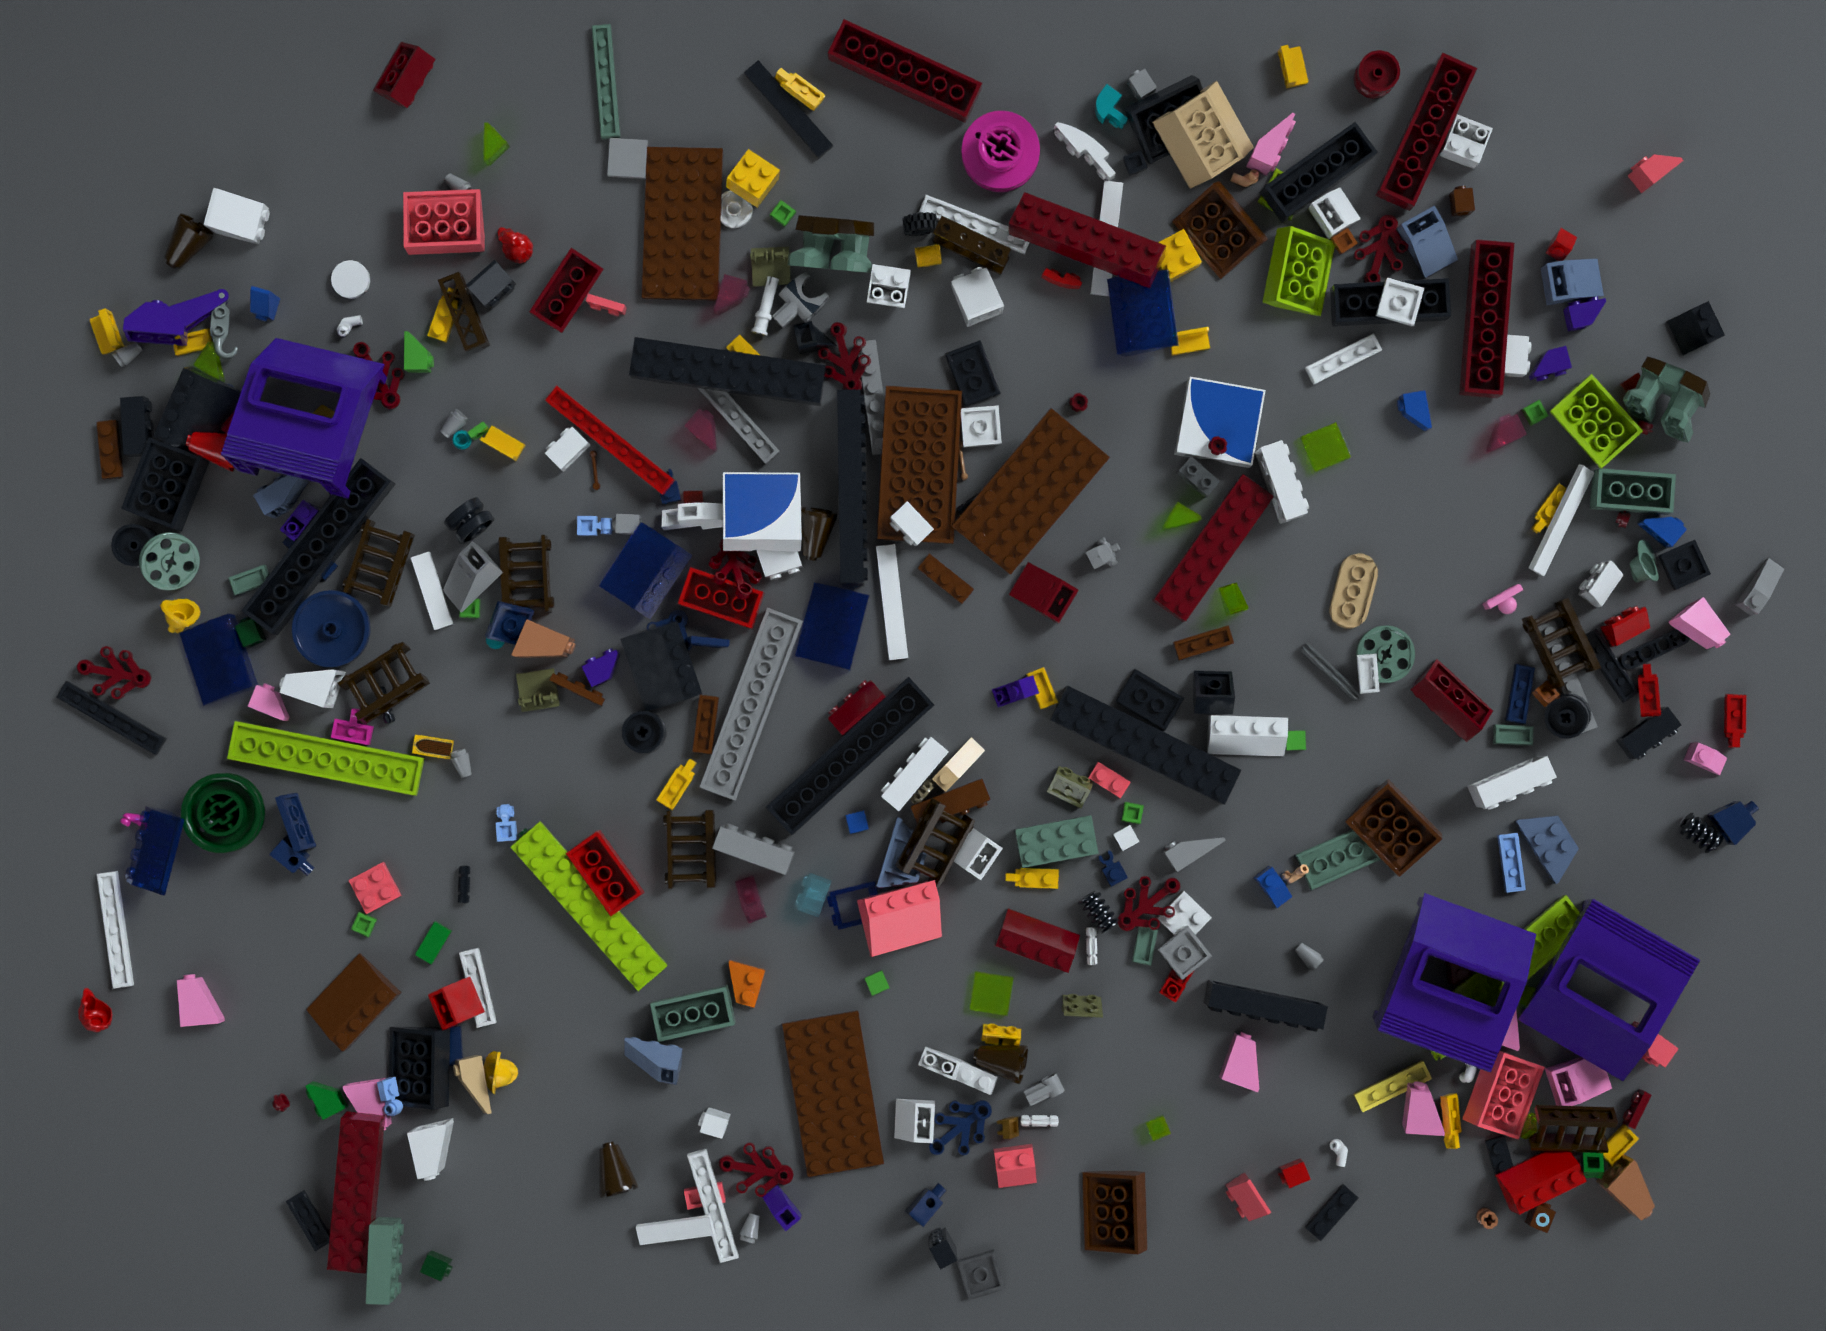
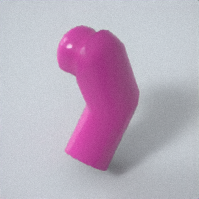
(129, 817)

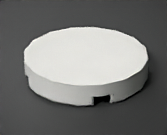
(739, 210)
(350, 279)

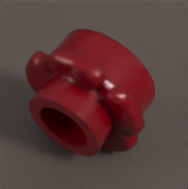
(1078, 407)
(1646, 427)
(1222, 443)
(1622, 519)
(280, 1102)

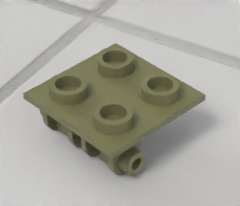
(771, 263)
(537, 690)
(1082, 1006)

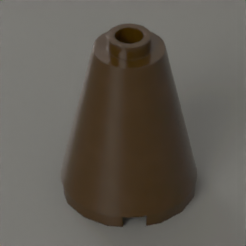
(186, 240)
(816, 530)
(1003, 1060)
(614, 1171)

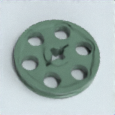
(164, 554)
(1395, 653)

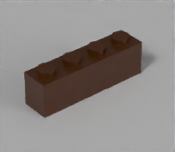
(957, 800)

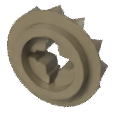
(922, 792)

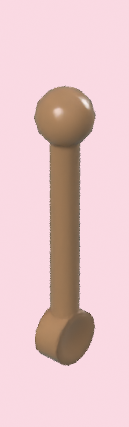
(964, 475)

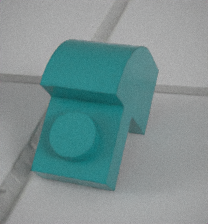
(1105, 107)

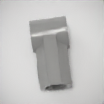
(1047, 1088)

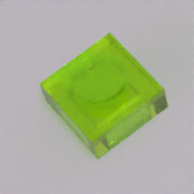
(1158, 1127)

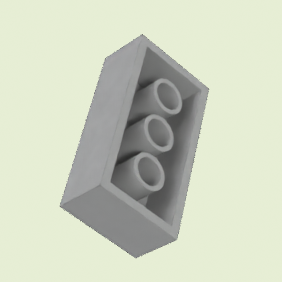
(753, 849)

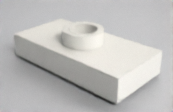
(1368, 673)

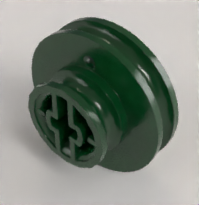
(206, 803)

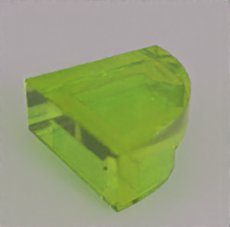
(1529, 1127)

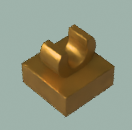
(1010, 1127)

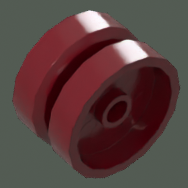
(1376, 74)

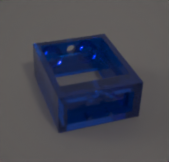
(832, 901)

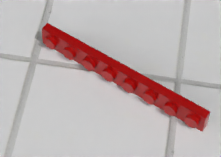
(609, 440)

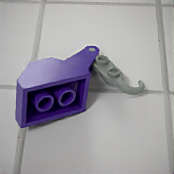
(160, 323)

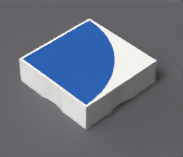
(1221, 411)
(761, 511)

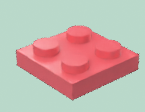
(375, 888)

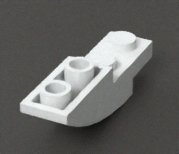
(1081, 143)
(692, 515)
(958, 1070)

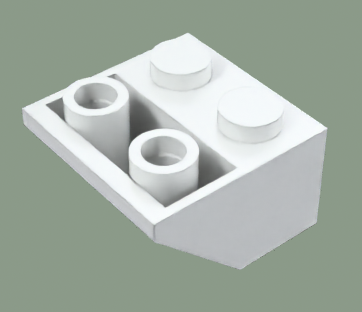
(1465, 142)
(1333, 213)
(888, 286)
(1601, 583)
(977, 854)
(914, 1120)

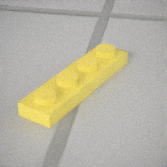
(1391, 1086)

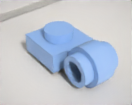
(589, 524)
(506, 829)
(388, 1091)

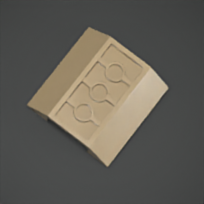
(1203, 136)

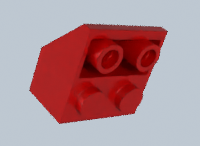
(1625, 626)
(456, 1003)

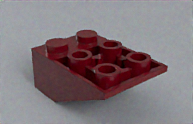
(1043, 592)

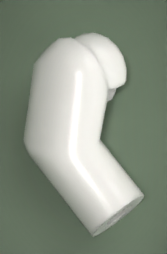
(347, 323)
(1469, 1074)
(1341, 1151)

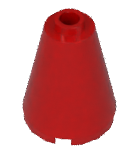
(209, 447)

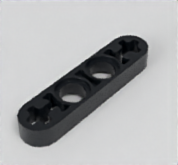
(1653, 646)

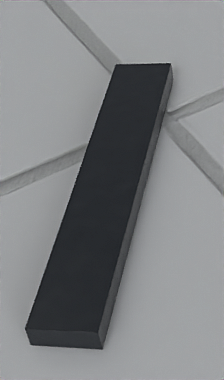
(788, 109)
(111, 717)

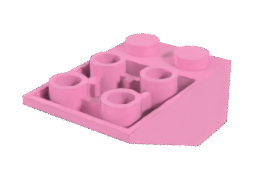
(1265, 154)
(1576, 1081)

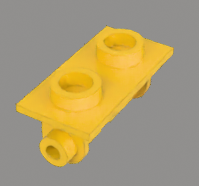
(993, 1032)

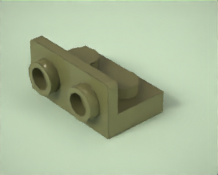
(1070, 786)

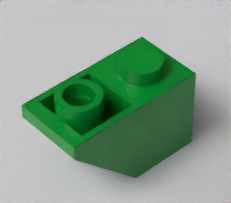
(326, 1099)

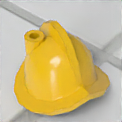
(180, 614)
(498, 1071)

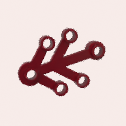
(1382, 246)
(846, 360)
(386, 392)
(743, 589)
(117, 673)
(1146, 906)
(759, 1170)

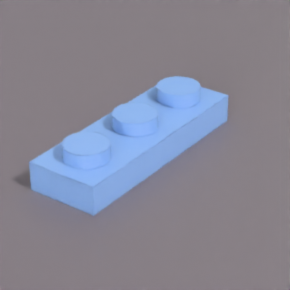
(1511, 862)

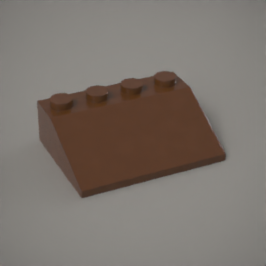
(1220, 229)
(1394, 828)
(352, 1002)
(1115, 1211)

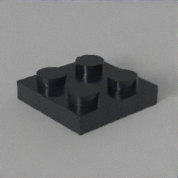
(1684, 564)

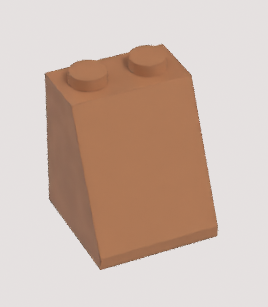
(542, 642)
(1628, 1187)

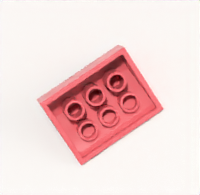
(443, 222)
(901, 917)
(1504, 1095)

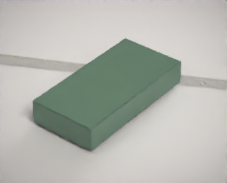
(248, 580)
(1513, 735)
(1144, 945)

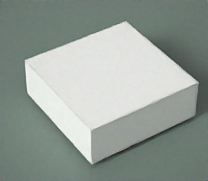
(1126, 837)

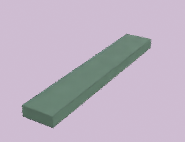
(606, 81)

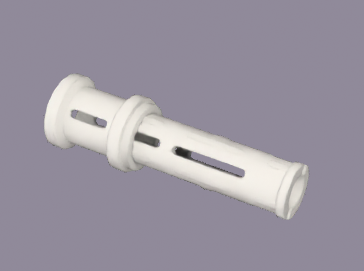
(763, 315)

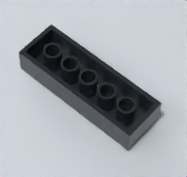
(1318, 172)
(1359, 302)
(1265, 1004)

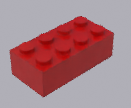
(718, 600)

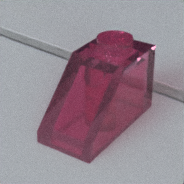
(731, 293)
(704, 428)
(1506, 432)
(750, 899)

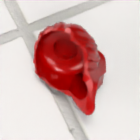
(515, 245)
(94, 1013)

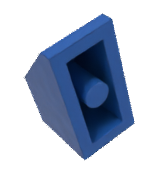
(263, 303)
(1415, 409)
(1664, 530)
(1273, 886)

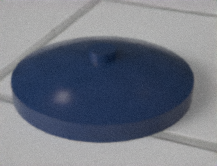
(331, 628)

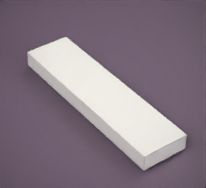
(1343, 358)
(432, 590)
(473, 968)
(675, 1229)

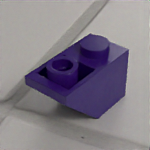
(1582, 315)
(1551, 362)
(299, 520)
(601, 669)
(1015, 691)
(782, 1207)

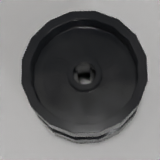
(469, 520)
(125, 543)
(1579, 717)
(633, 729)

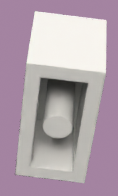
(1517, 356)
(567, 448)
(910, 524)
(714, 1122)

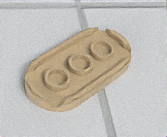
(1353, 591)

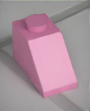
(269, 702)
(1705, 757)

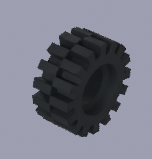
(919, 223)

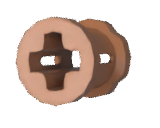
(1489, 1223)

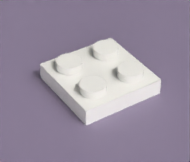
(1399, 301)
(981, 426)
(1186, 913)

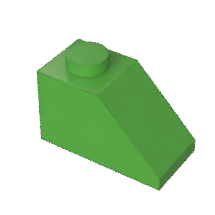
(416, 356)

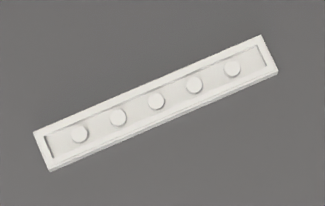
(1109, 214)
(975, 222)
(1561, 520)
(892, 602)
(115, 929)
(713, 1204)

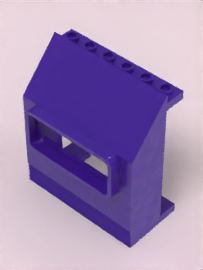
(297, 440)
(1629, 959)
(1443, 1018)

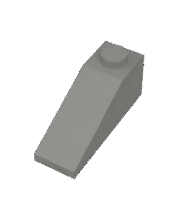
(1760, 588)
(1186, 852)

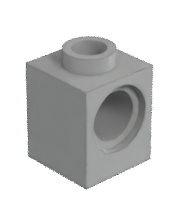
(1141, 84)
(625, 523)

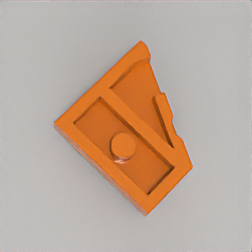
(746, 982)

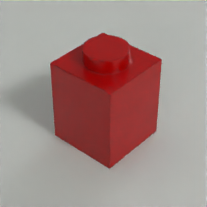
(1561, 245)
(1294, 1173)

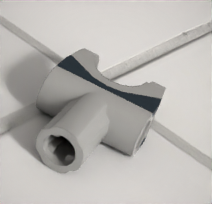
(798, 303)

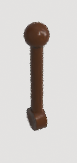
(596, 485)

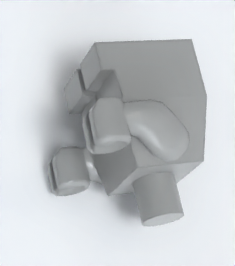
(1103, 554)

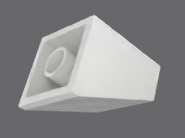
(236, 216)
(977, 296)
(779, 562)
(313, 687)
(430, 1147)

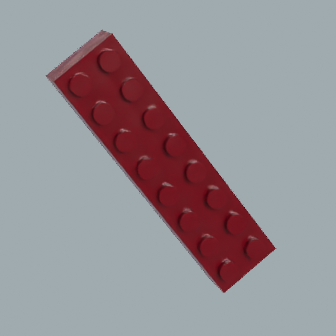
(904, 71)
(1426, 131)
(1087, 240)
(1486, 319)
(1213, 548)
(355, 1190)

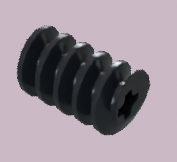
(1701, 833)
(1098, 911)

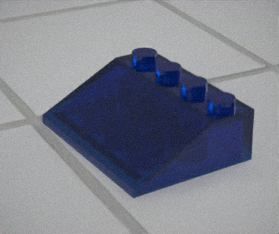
(1142, 315)
(645, 570)
(832, 626)
(218, 659)
(154, 850)

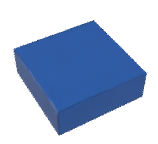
(857, 822)

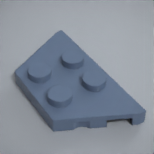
(1550, 843)
(889, 873)

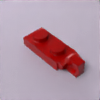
(1649, 693)
(1734, 719)

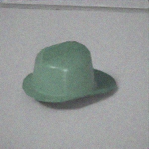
(1644, 564)

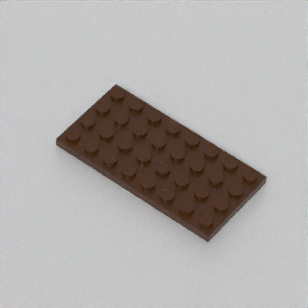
(682, 223)
(920, 459)
(1030, 491)
(833, 1093)

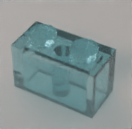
(813, 895)

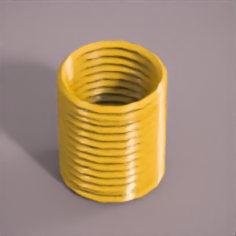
(928, 255)

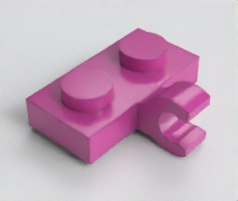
(352, 730)

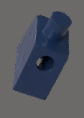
(1734, 820)
(284, 854)
(920, 1211)

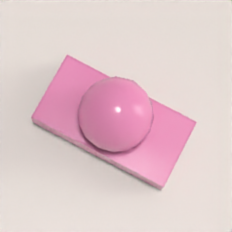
(1504, 600)

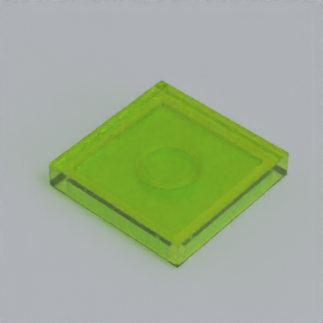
(1325, 447)
(991, 993)

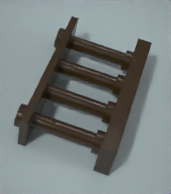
(971, 245)
(397, 558)
(508, 566)
(1579, 642)
(399, 691)
(920, 835)
(707, 857)
(1572, 1116)

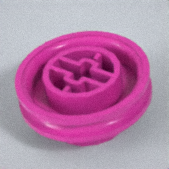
(1005, 169)

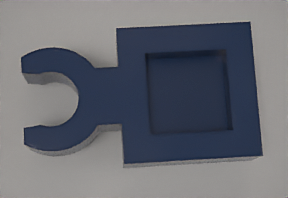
(672, 493)
(1113, 871)

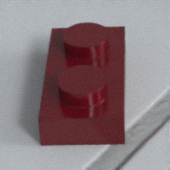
(1633, 1114)

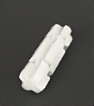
(1091, 945)
(1039, 1120)

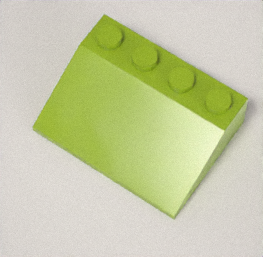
(1298, 271)
(1595, 421)

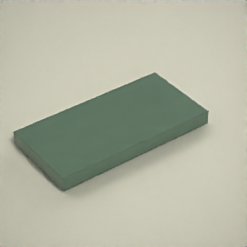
(1335, 858)

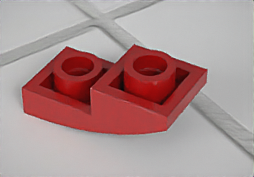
(1069, 281)
(1174, 986)

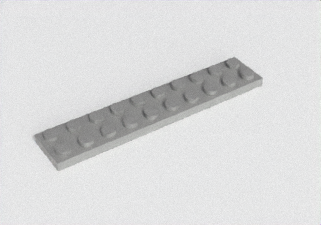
(751, 704)

